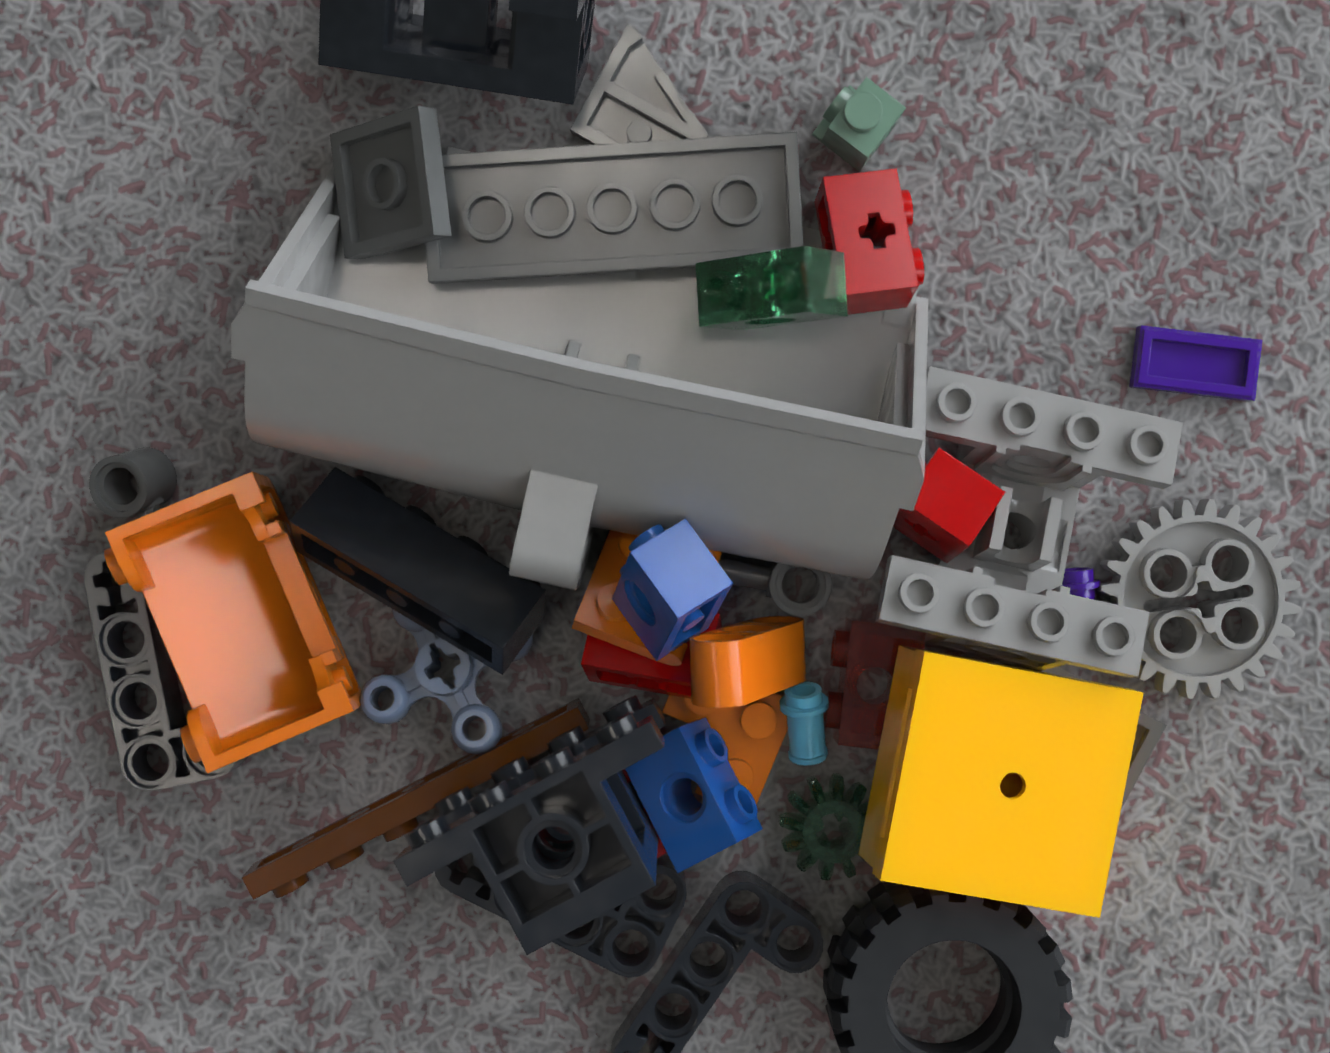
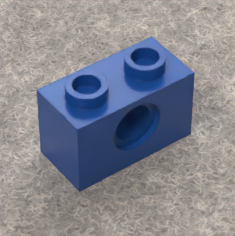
(670, 587)
(684, 825)

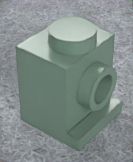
(858, 122)

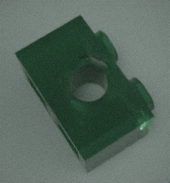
(772, 288)

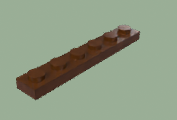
(397, 811)

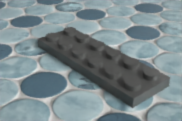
(617, 207)

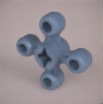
(421, 683)

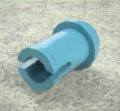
(805, 721)

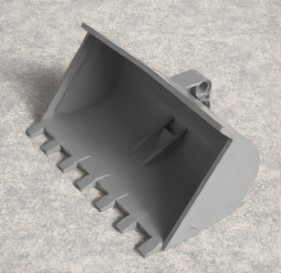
(590, 402)

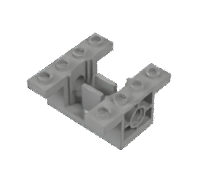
(1013, 600)

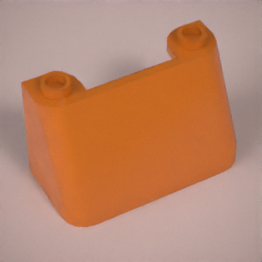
(236, 619)

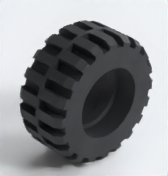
(910, 918)

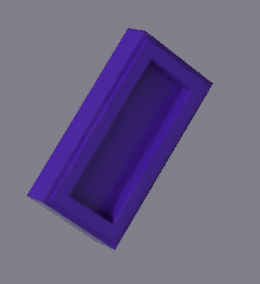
(1195, 363)

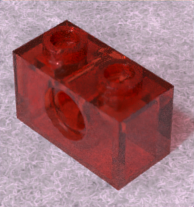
(860, 647)

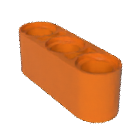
(747, 661)

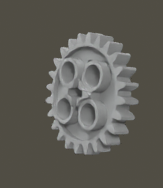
(1189, 545)

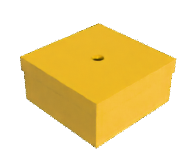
(999, 782)

